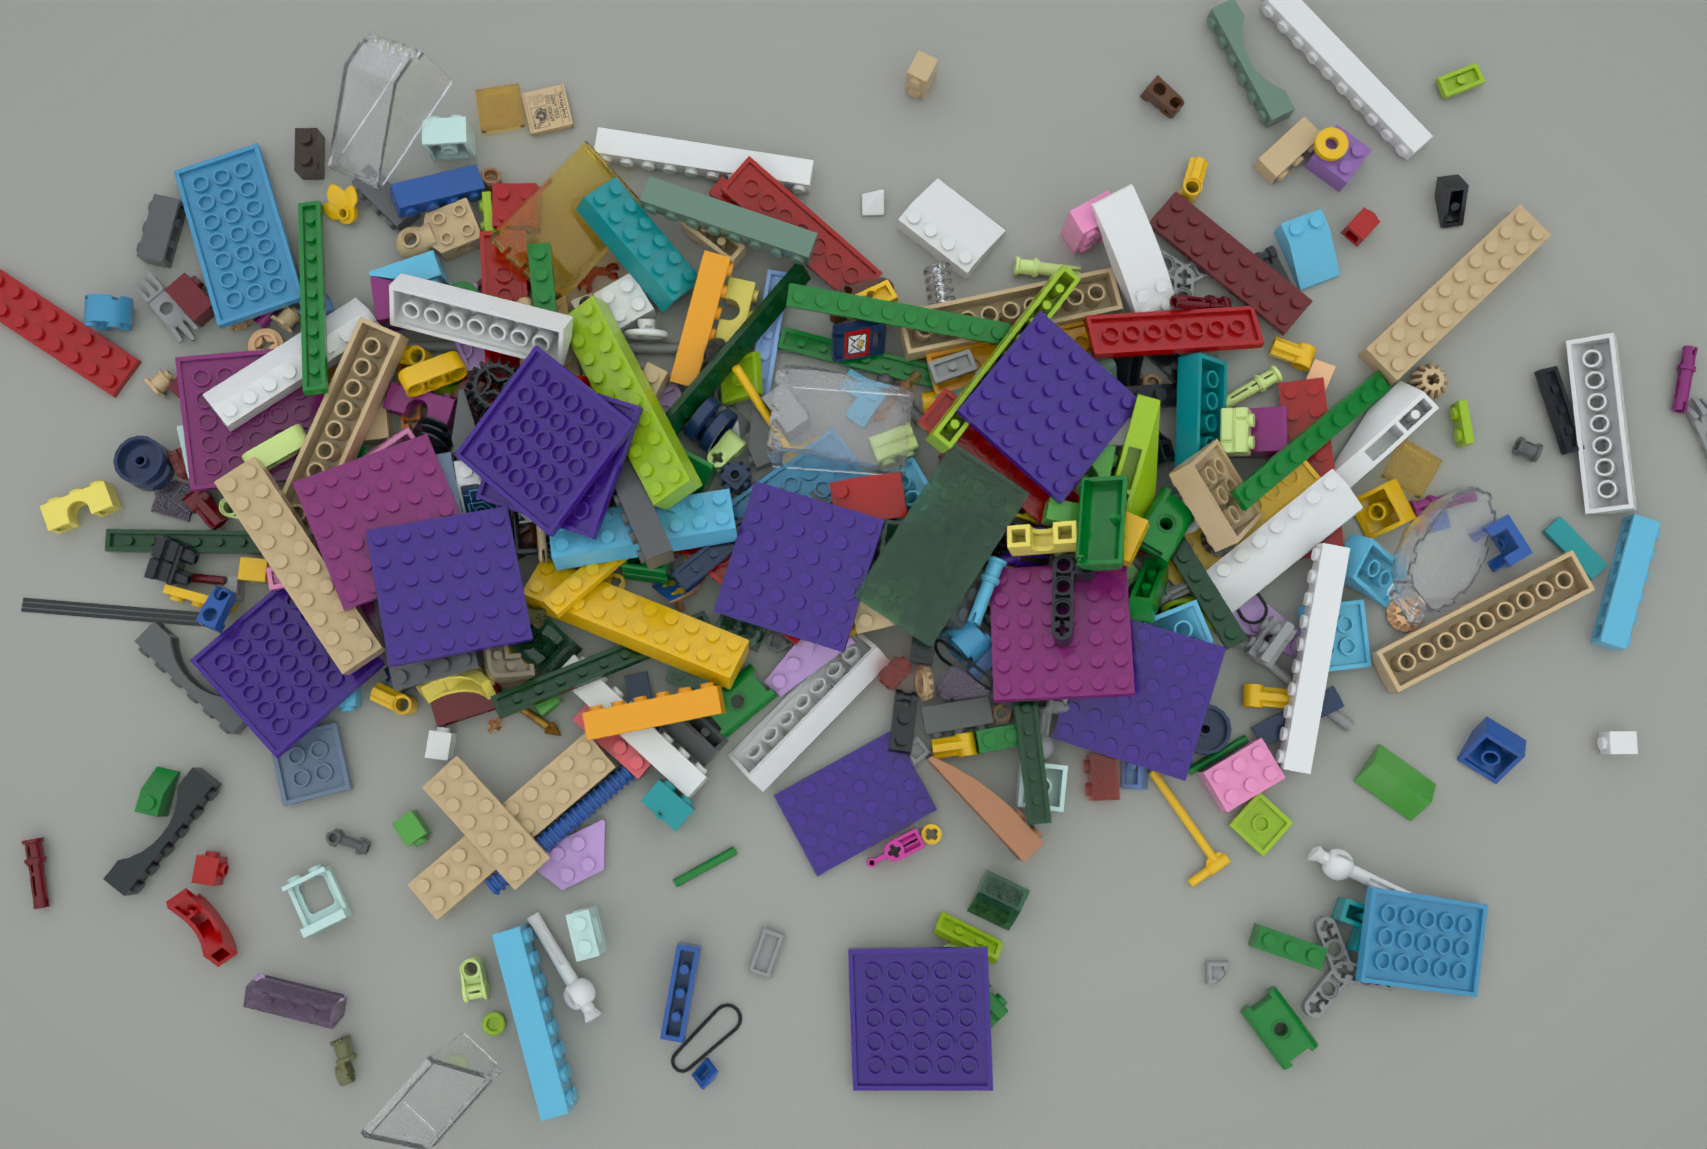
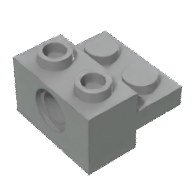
(1268, 652)

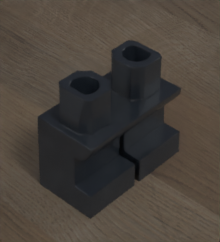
(169, 561)

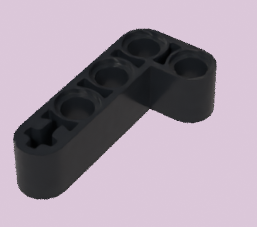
(1066, 599)

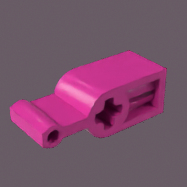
(904, 850)

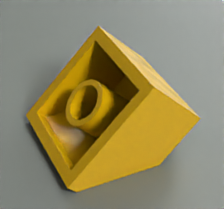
(1383, 509)

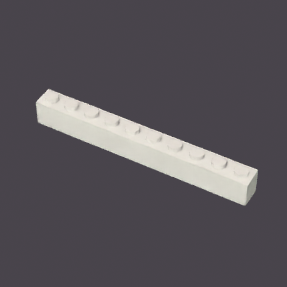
(1348, 75)
(697, 158)
(1313, 657)

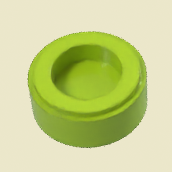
(494, 1023)

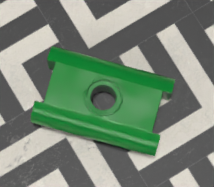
(1176, 516)
(754, 697)
(1291, 1040)

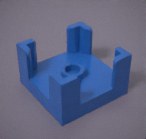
(1508, 541)

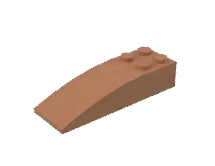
(1004, 821)

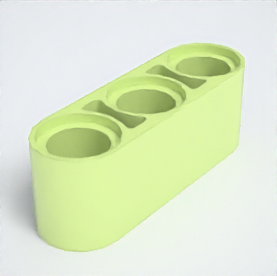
(279, 447)

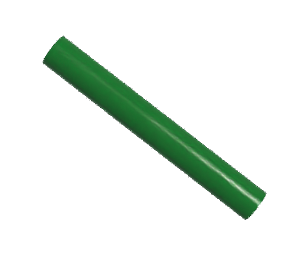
(1211, 758)
(707, 865)

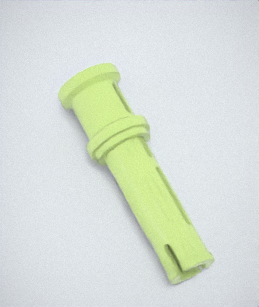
(1035, 267)
(1258, 384)

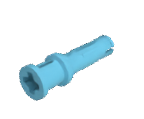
(989, 580)

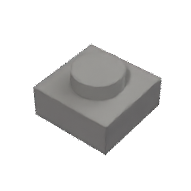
(236, 586)

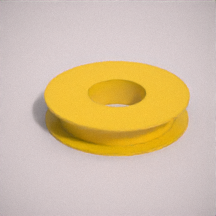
(1331, 154)

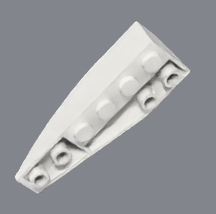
(1383, 430)

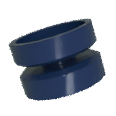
(710, 424)
(143, 463)
(1217, 732)

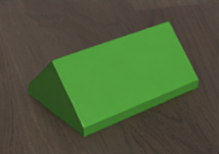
(1396, 783)

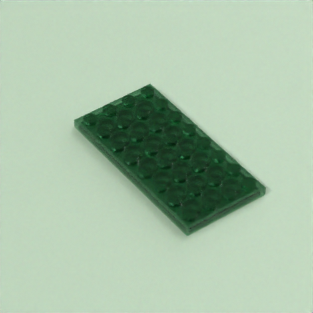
(941, 545)

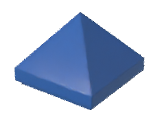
(705, 1073)

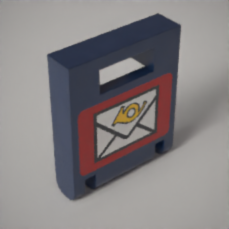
(856, 340)

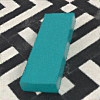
(1567, 539)

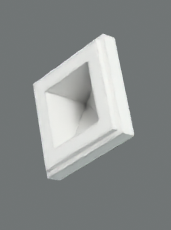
(873, 203)

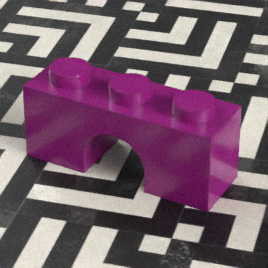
(439, 407)

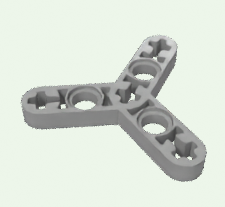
(1190, 271)
(1331, 975)

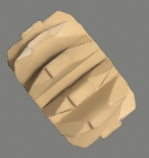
(1434, 375)

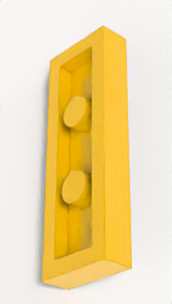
(180, 594)

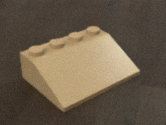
(1205, 488)

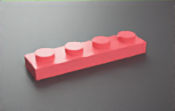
(619, 749)

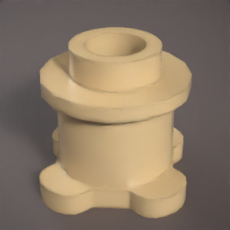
(287, 319)
(160, 382)

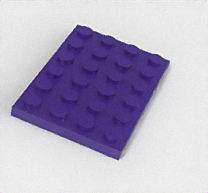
(854, 803)

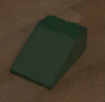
(549, 648)

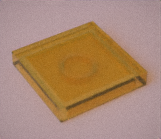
(500, 108)
(1412, 468)

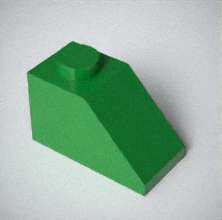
(158, 792)

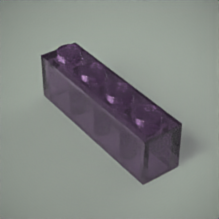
(295, 1001)

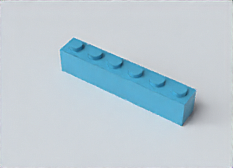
(1625, 582)

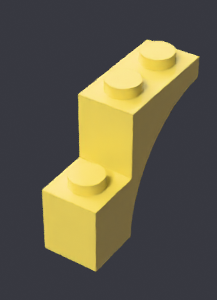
(470, 681)

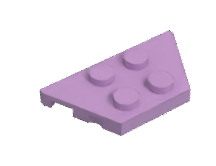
(577, 856)

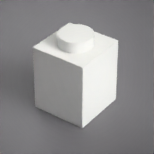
(1617, 742)
(441, 744)

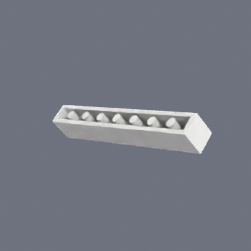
(650, 743)

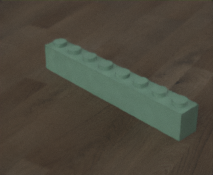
(729, 221)

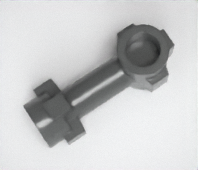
(338, 837)

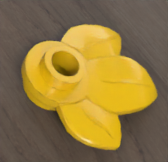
(341, 204)

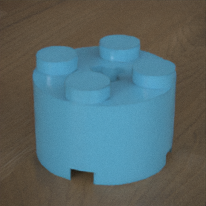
(108, 312)
(968, 642)

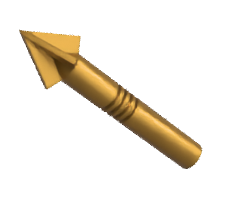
(549, 727)

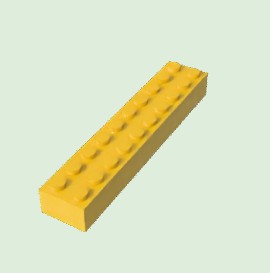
(645, 627)

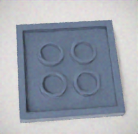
(313, 766)

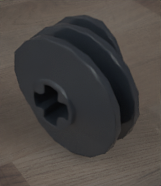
(436, 433)

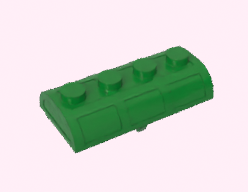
(1101, 522)

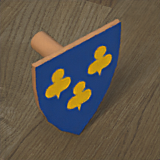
(675, 593)

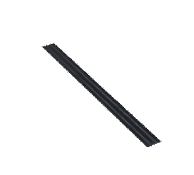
(110, 611)

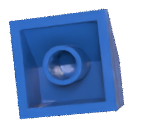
(1492, 750)

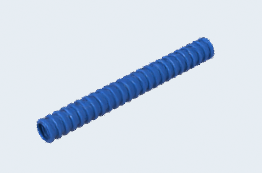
(572, 818)

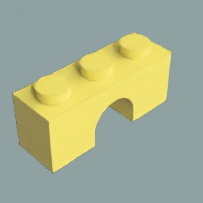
(741, 295)
(62, 512)
(1030, 541)

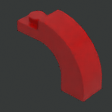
(208, 925)

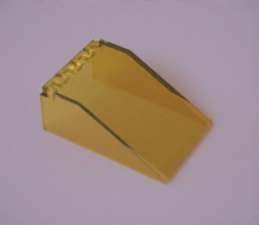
(552, 217)

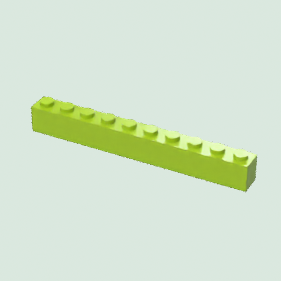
(1048, 301)

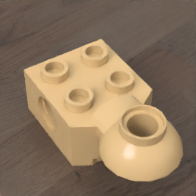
(447, 230)

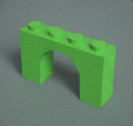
(1069, 510)

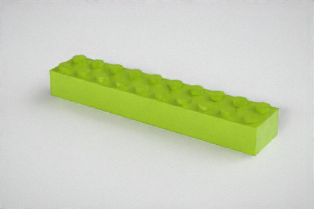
(617, 374)

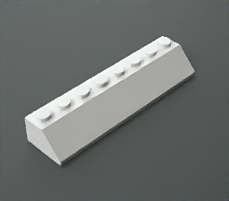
(477, 318)
(280, 370)
(1601, 425)
(1284, 539)
(807, 712)

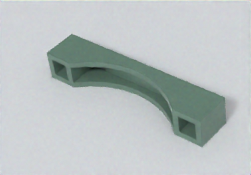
(1269, 101)

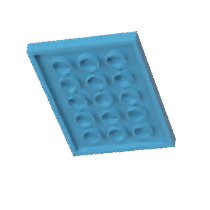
(1421, 942)

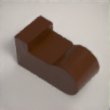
(1163, 97)

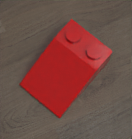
(872, 495)

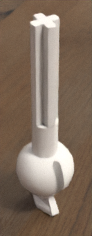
(1339, 865)
(579, 991)

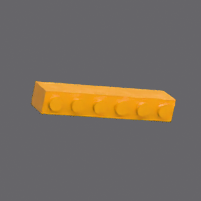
(701, 316)
(654, 712)

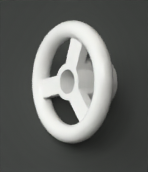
(646, 331)

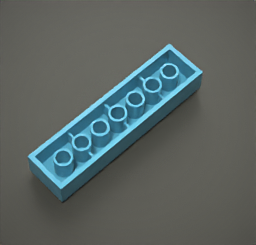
(689, 524)
(535, 1021)

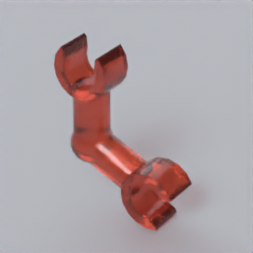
(598, 271)

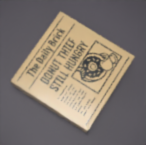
(547, 110)

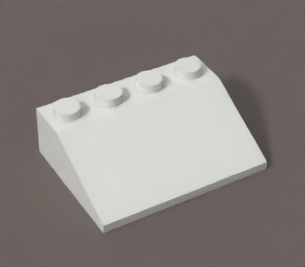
(950, 228)

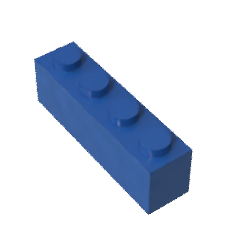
(436, 191)
(681, 992)

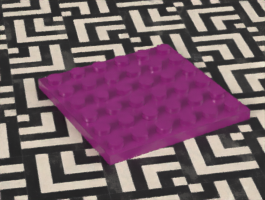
(208, 442)
(367, 494)
(1029, 662)

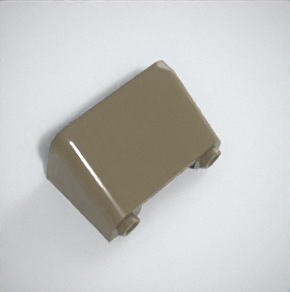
(506, 668)

